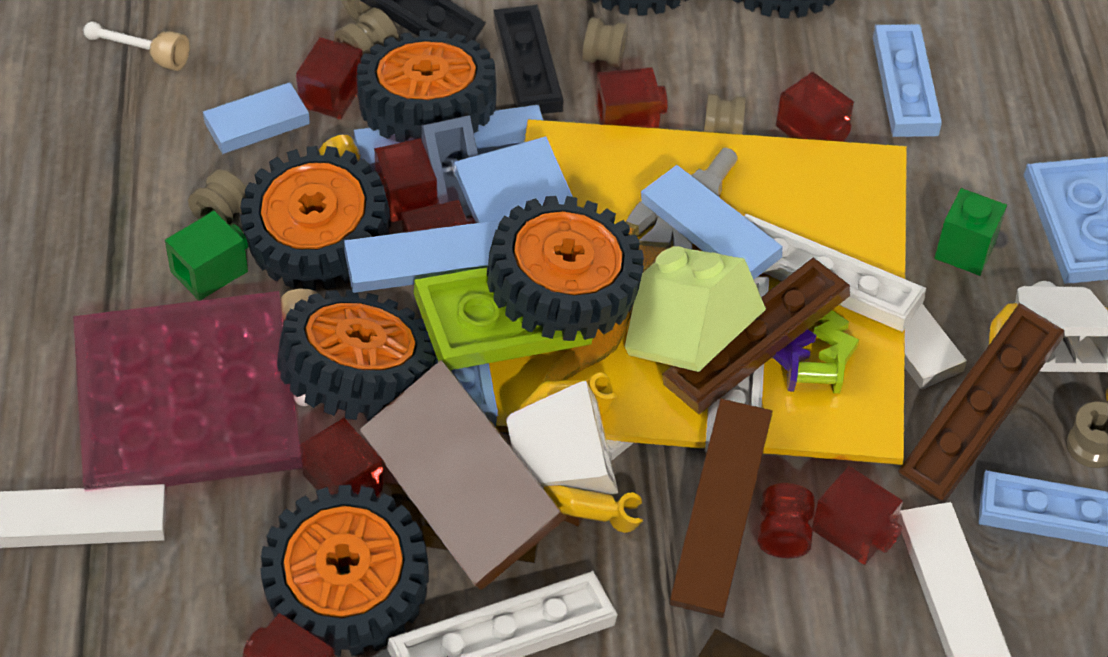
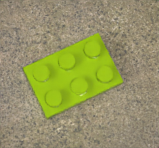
(471, 328)

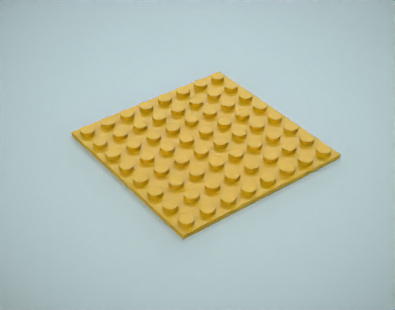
(818, 189)

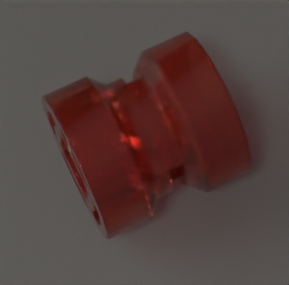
(786, 522)

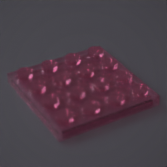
(184, 393)

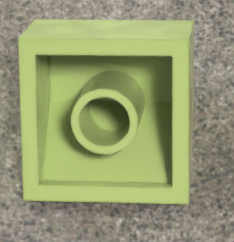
(691, 307)

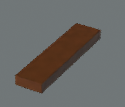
(789, 312)
(981, 403)
(721, 508)

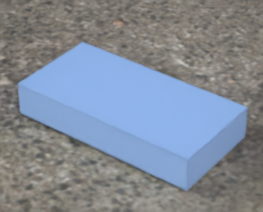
(256, 117)

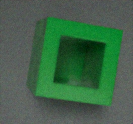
(970, 231)
(207, 255)

